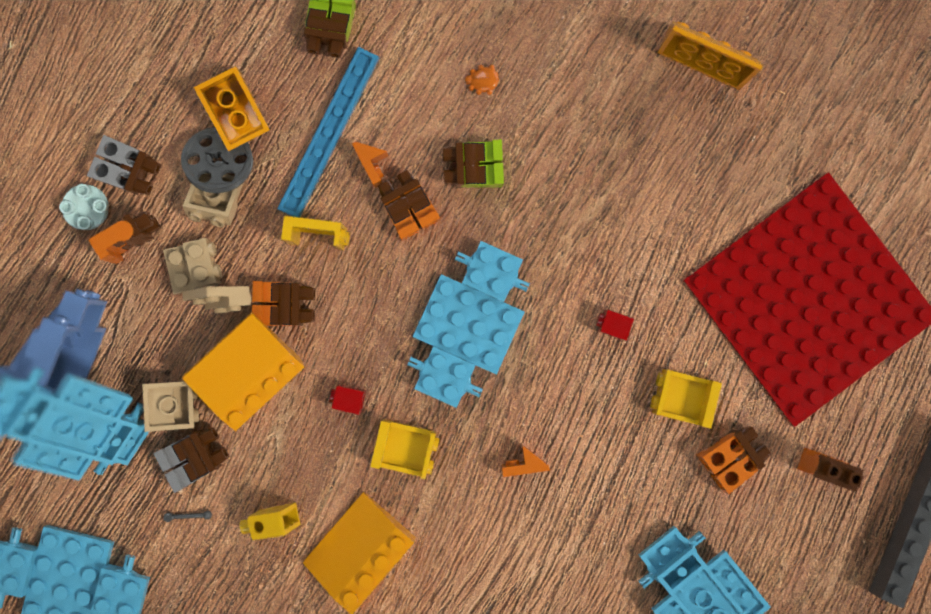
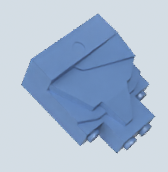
(63, 341)

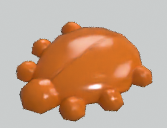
(483, 79)

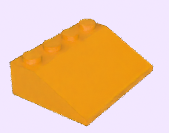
(708, 55)
(243, 371)
(358, 552)

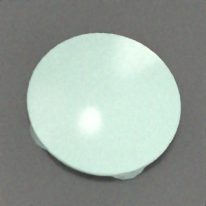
(84, 207)

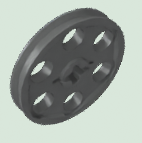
(217, 169)

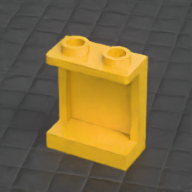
(294, 226)
(685, 398)
(404, 448)

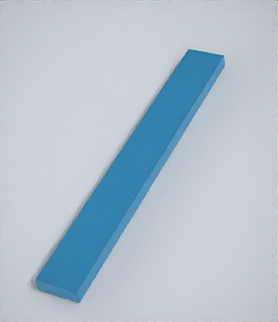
(328, 133)

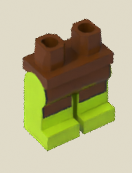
(330, 25)
(476, 164)

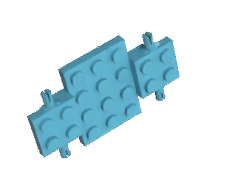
(468, 324)
(69, 427)
(69, 575)
(698, 585)

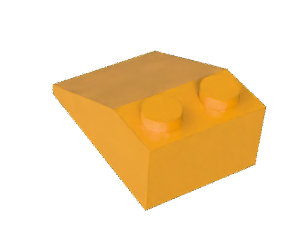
(232, 108)

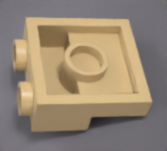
(214, 207)
(192, 265)
(219, 298)
(169, 406)

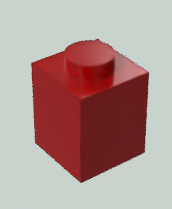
(614, 324)
(347, 399)

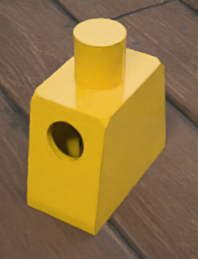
(271, 522)

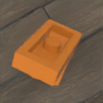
(368, 156)
(531, 464)

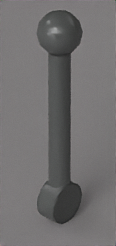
(169, 516)

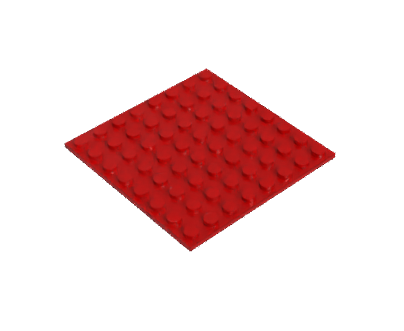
(810, 299)

